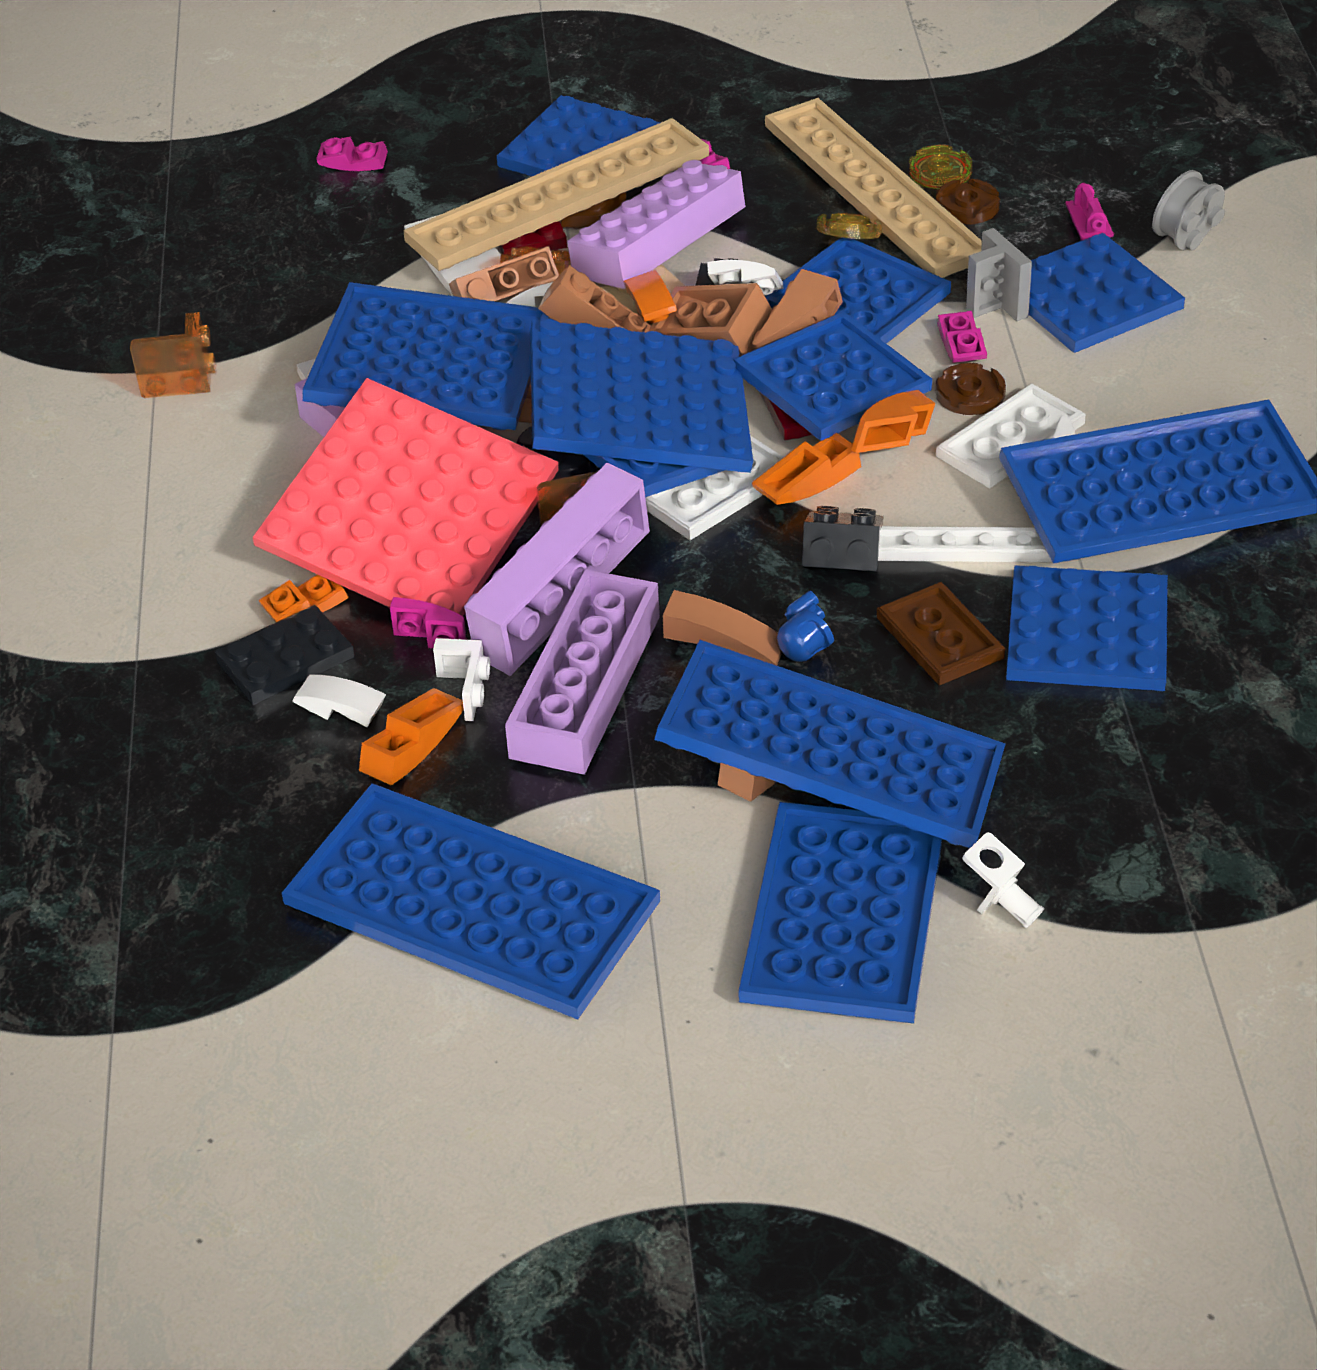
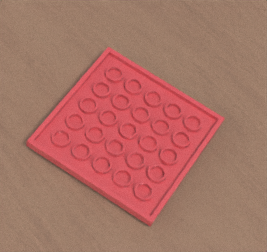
(405, 502)

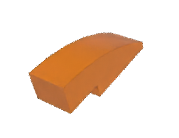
(893, 421)
(808, 470)
(409, 735)

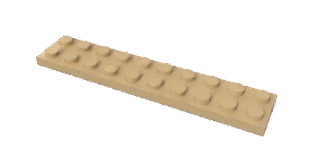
(875, 187)
(554, 194)

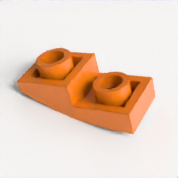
(650, 296)
(289, 599)

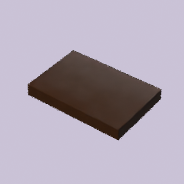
(940, 633)

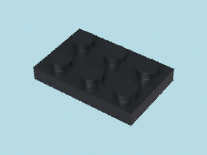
(284, 654)

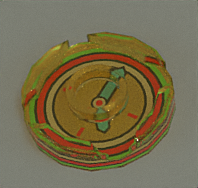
(939, 165)
(849, 226)

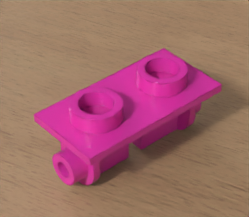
(1088, 213)

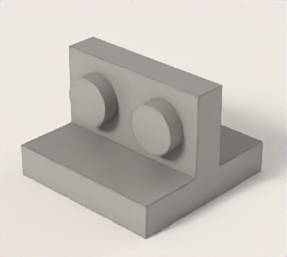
(998, 278)

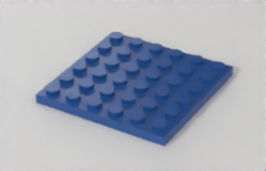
(431, 347)
(638, 396)

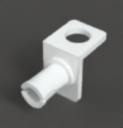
(1003, 880)

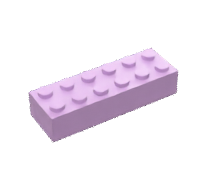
(657, 223)
(533, 588)
(583, 672)

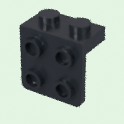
(842, 539)

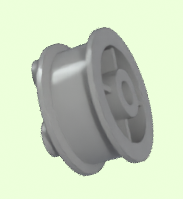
(1189, 210)

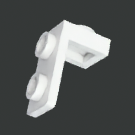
(464, 660)

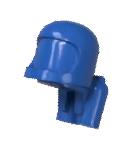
(805, 629)

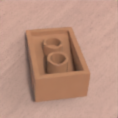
(717, 312)

